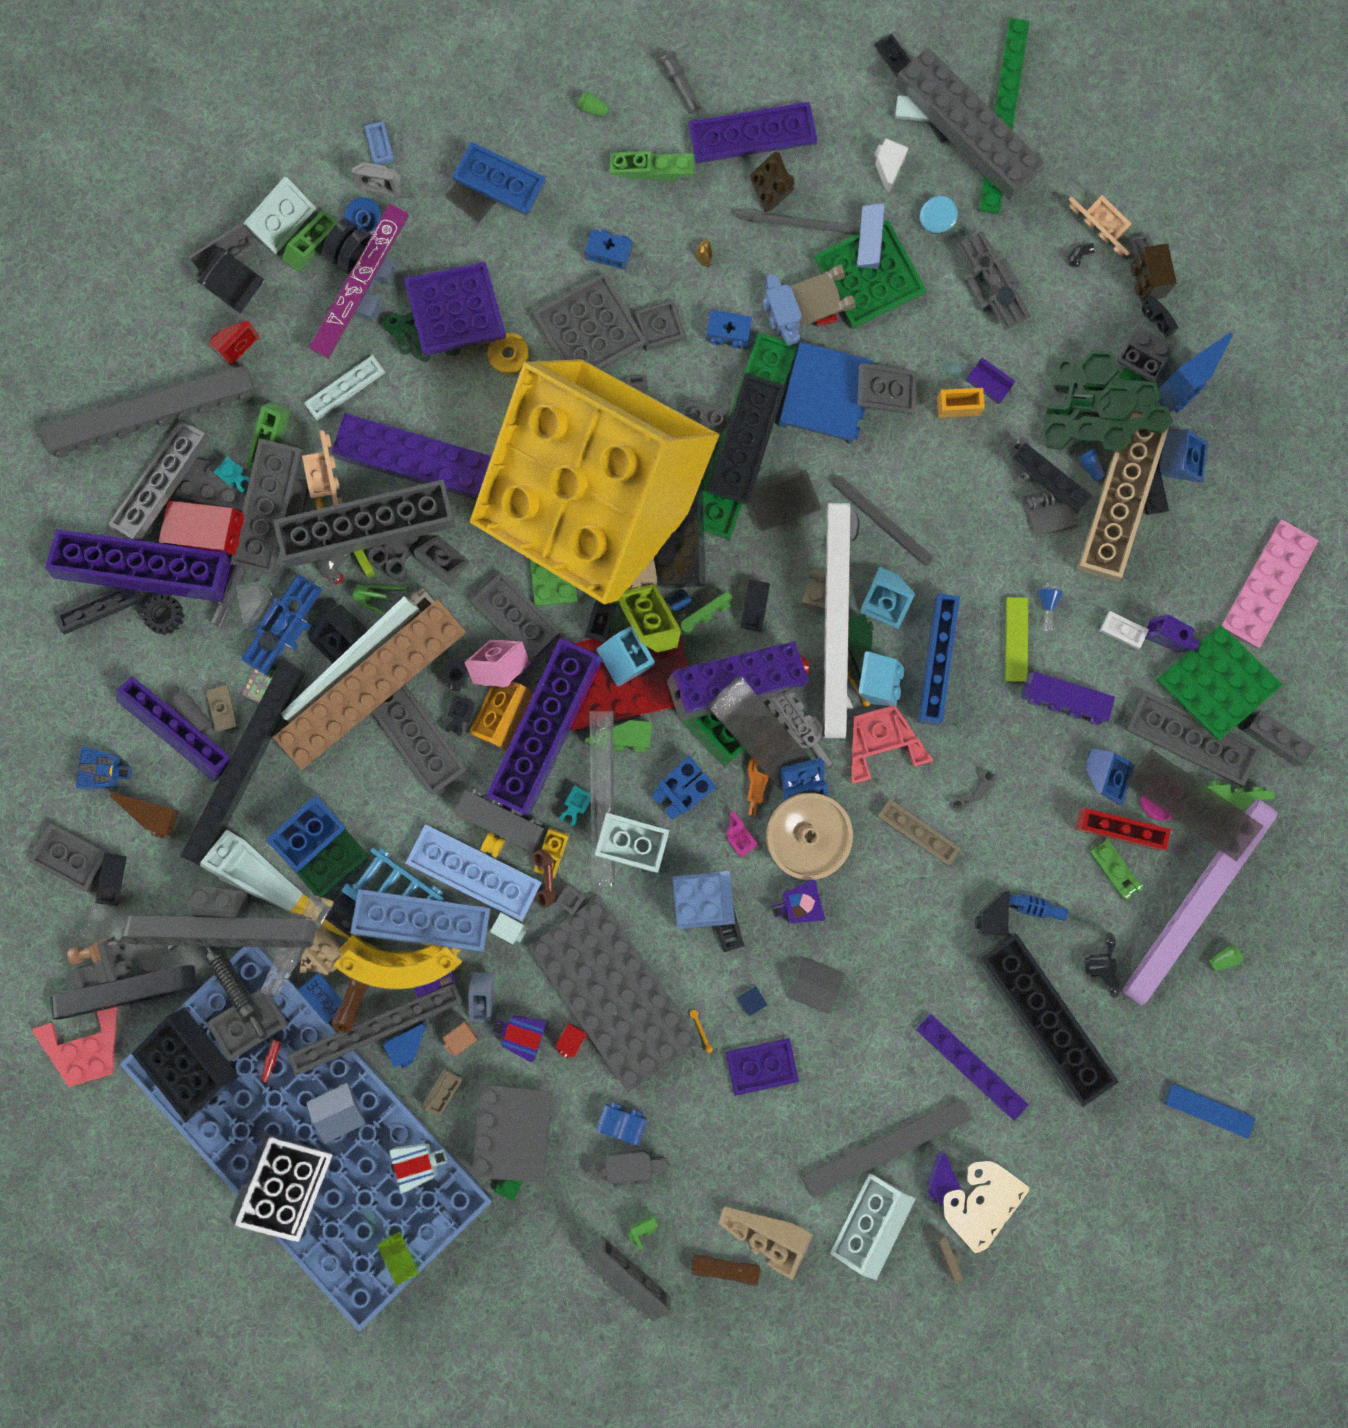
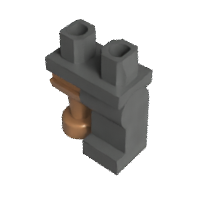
(105, 964)

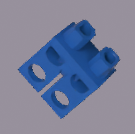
(677, 790)

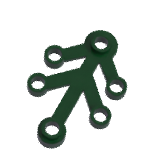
(402, 326)

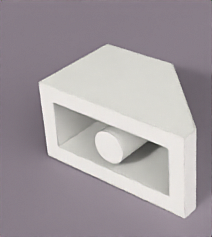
(889, 161)

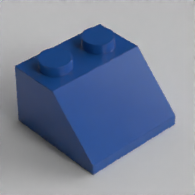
(1184, 456)

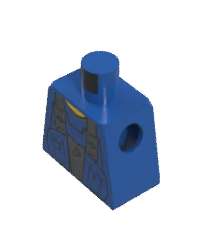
(100, 770)

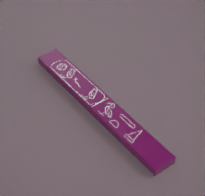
(359, 281)

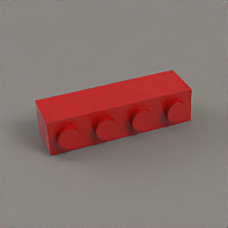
(1123, 829)

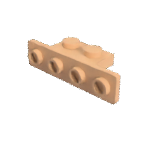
(1106, 219)
(319, 471)

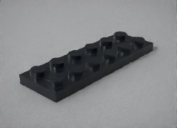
(746, 439)

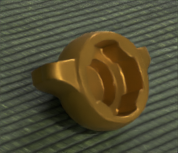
(702, 252)

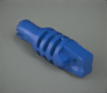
(1037, 907)

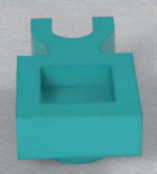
(232, 474)
(577, 802)

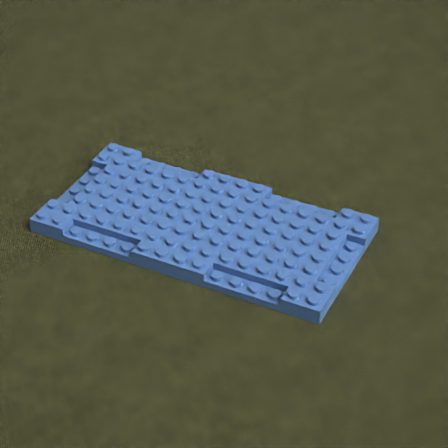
(360, 1189)

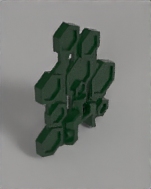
(1113, 404)

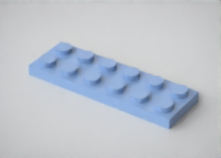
(473, 872)

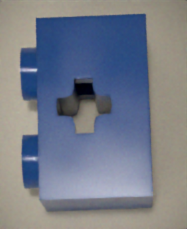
(616, 256)
(718, 325)

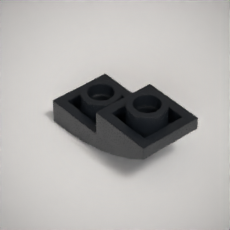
(1156, 310)

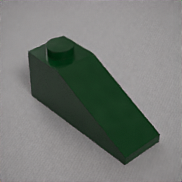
(859, 640)

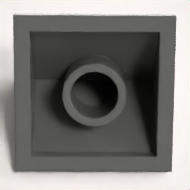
(441, 559)
(816, 985)

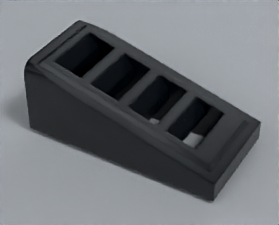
(720, 929)

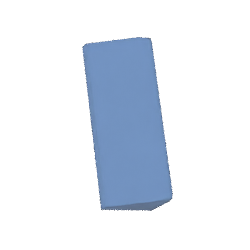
(870, 236)

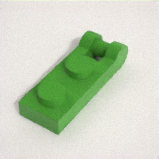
(705, 614)
(1116, 869)

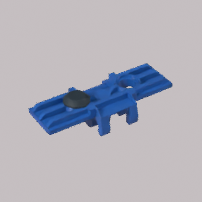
(286, 630)

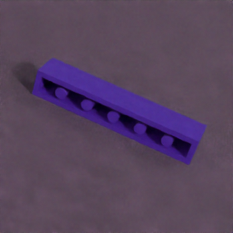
(172, 728)

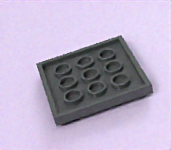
(590, 324)

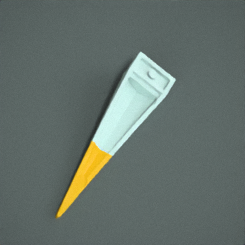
(246, 869)

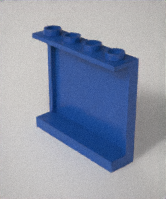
(824, 393)

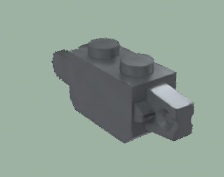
(627, 1167)

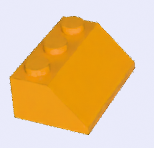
(501, 714)

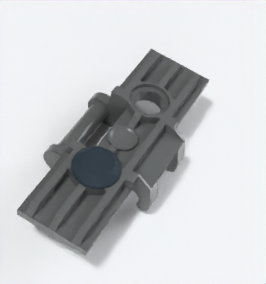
(1000, 278)

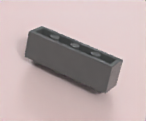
(500, 821)

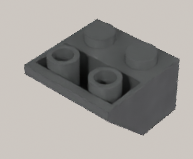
(1145, 353)

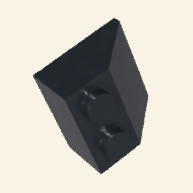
(337, 633)

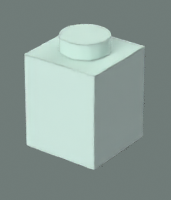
(508, 928)

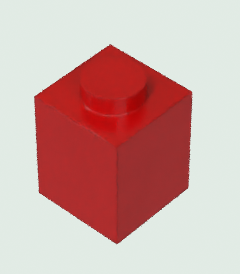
(570, 1041)

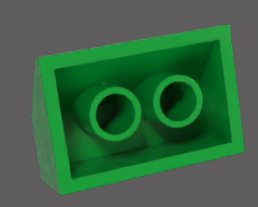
(715, 738)

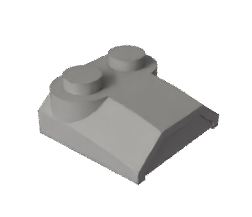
(376, 179)

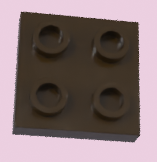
(772, 182)

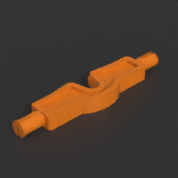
(757, 787)

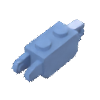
(783, 310)

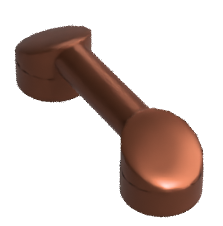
(547, 896)

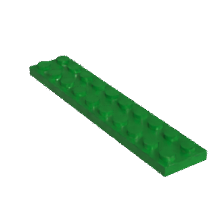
(768, 360)

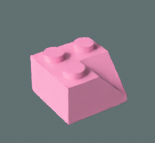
(497, 663)

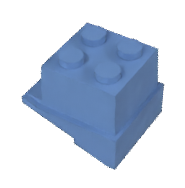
(703, 900)

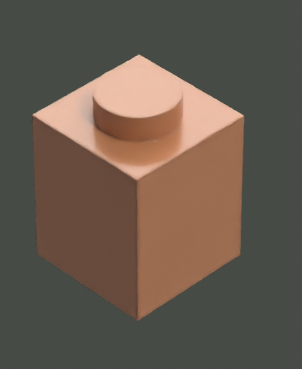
(460, 1039)

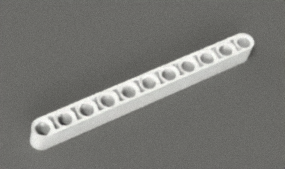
(836, 619)

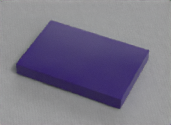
(762, 1066)

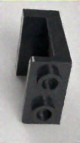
(230, 279)

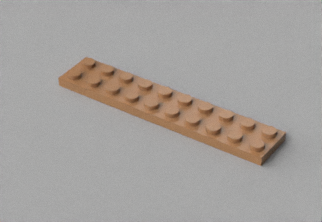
(370, 684)

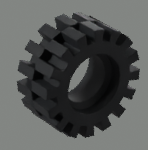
(152, 608)

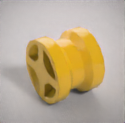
(493, 845)

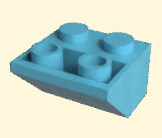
(625, 656)

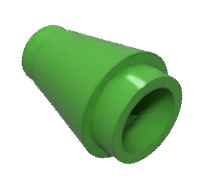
(591, 104)
(1226, 958)

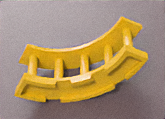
(395, 968)

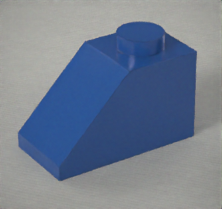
(405, 1046)

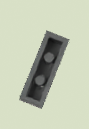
(1278, 738)

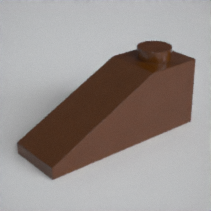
(149, 815)

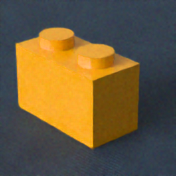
(960, 402)

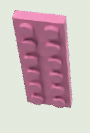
(1269, 584)

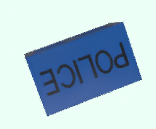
(321, 997)

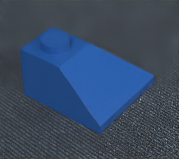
(1109, 774)

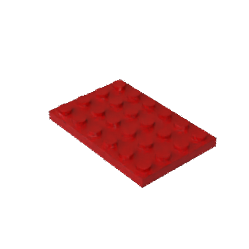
(636, 697)

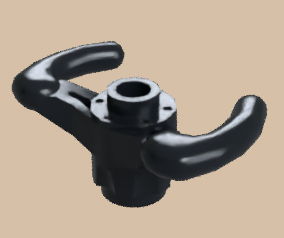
(1104, 965)

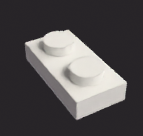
(1124, 630)

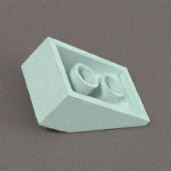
(632, 843)

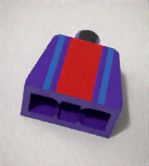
(521, 1035)

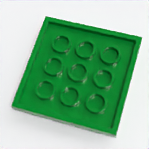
(873, 289)
(1219, 683)

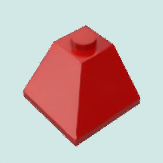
(234, 341)

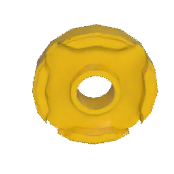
(512, 364)

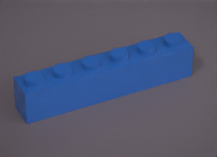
(938, 659)

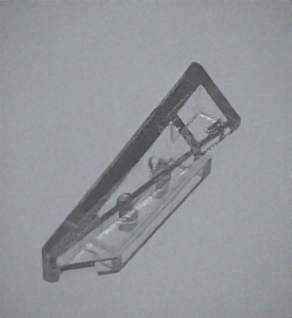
(288, 957)

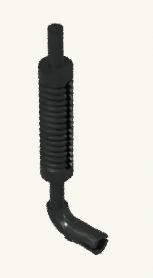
(234, 987)

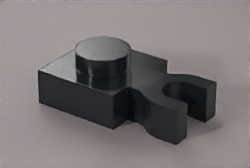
(459, 712)

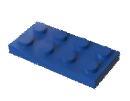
(499, 178)

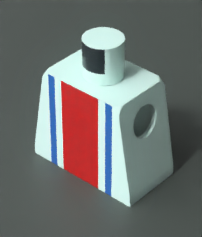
(415, 1164)

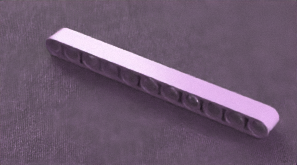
(1192, 913)

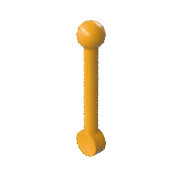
(864, 702)
(708, 1048)

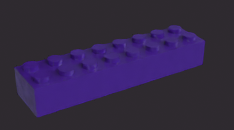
(410, 456)
(138, 565)
(544, 727)

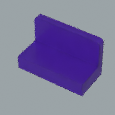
(991, 379)

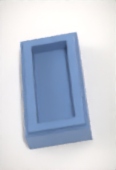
(379, 143)

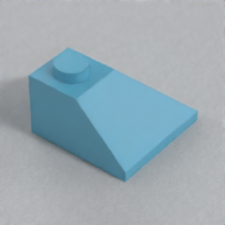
(887, 598)

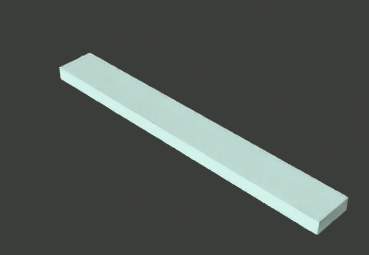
(354, 656)

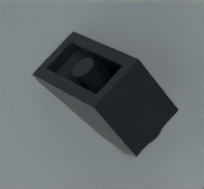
(994, 916)

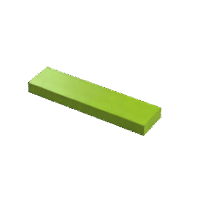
(1016, 640)

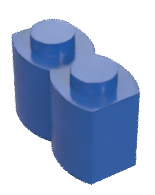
(621, 1124)

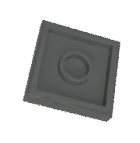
(660, 324)

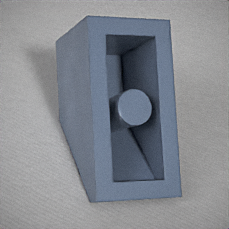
(481, 997)

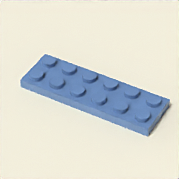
(420, 921)

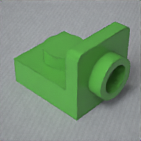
(645, 1227)

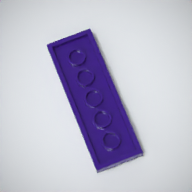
(752, 132)

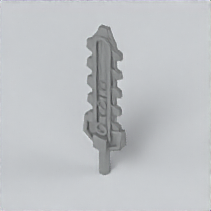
(802, 728)

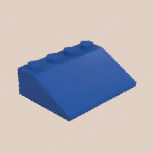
(1192, 376)

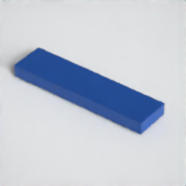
(1209, 1111)

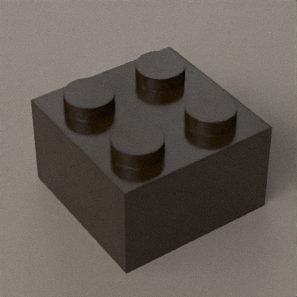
(1153, 272)

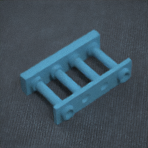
(383, 855)

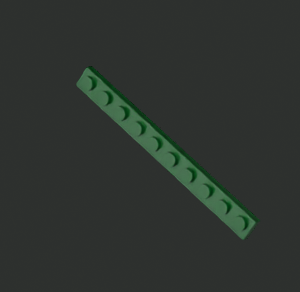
(1006, 99)

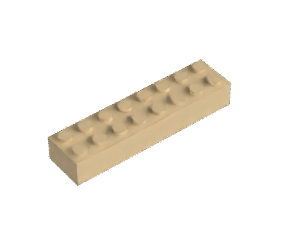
(1121, 505)

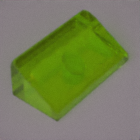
(398, 1258)

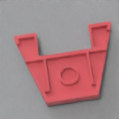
(879, 733)
(85, 1057)

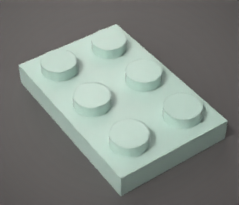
(279, 215)

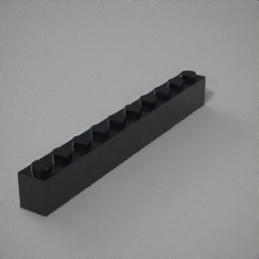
(243, 762)

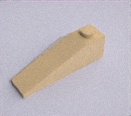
(778, 1240)

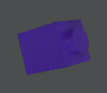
(942, 1180)

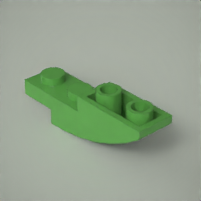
(652, 167)
(1239, 797)

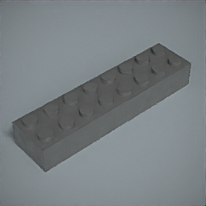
(969, 123)
(364, 523)

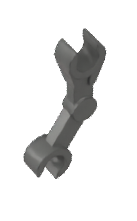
(977, 795)

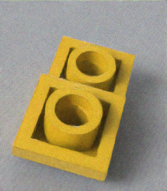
(555, 845)

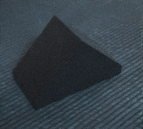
(600, 621)

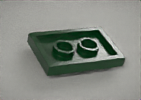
(332, 864)

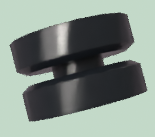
(345, 245)

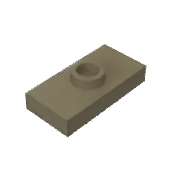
(222, 708)
(441, 1092)
(950, 1257)

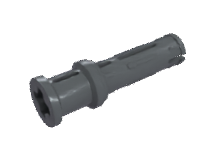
(676, 74)

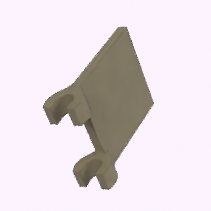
(819, 296)

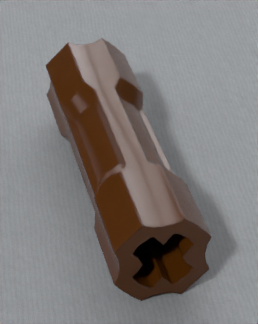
(347, 1011)
(710, 1267)

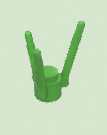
(366, 594)

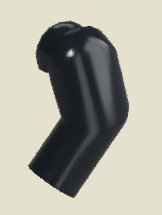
(1078, 252)

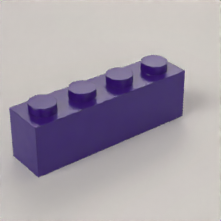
(1068, 697)

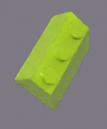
(650, 618)

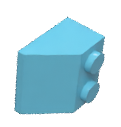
(881, 679)

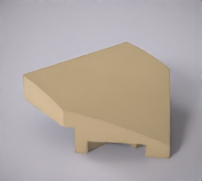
(322, 955)

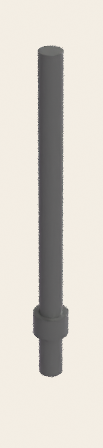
(758, 217)

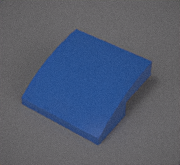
(804, 778)

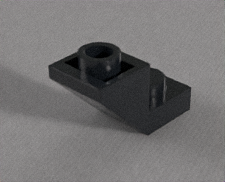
(755, 605)
(111, 879)

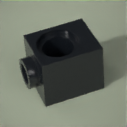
(455, 665)

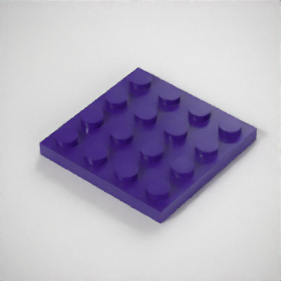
(455, 308)

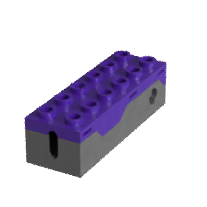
(767, 671)

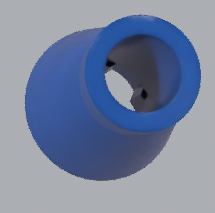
(1092, 464)

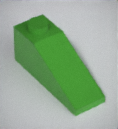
(308, 241)
(270, 427)

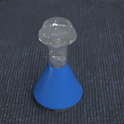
(1049, 597)

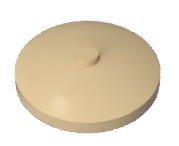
(809, 836)

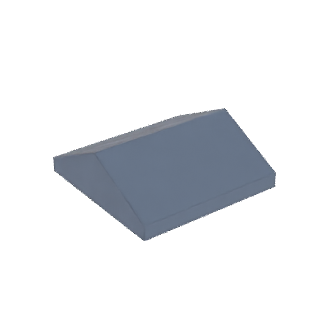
(335, 1113)

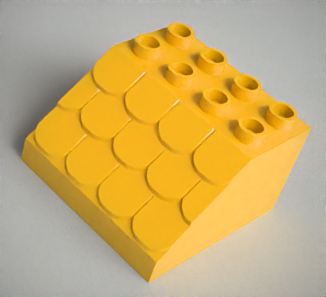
(590, 475)

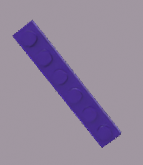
(972, 1067)

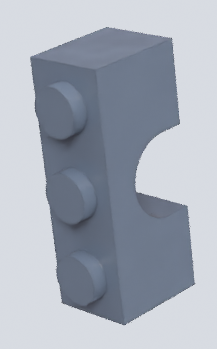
(370, 304)

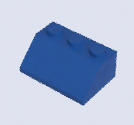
(306, 832)

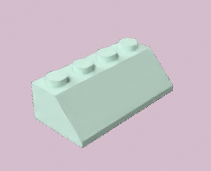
(872, 1226)

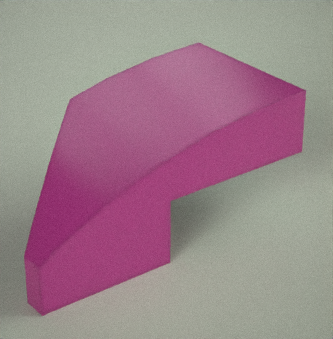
(739, 836)

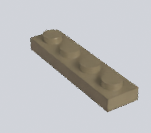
(918, 832)

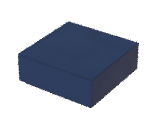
(752, 1001)

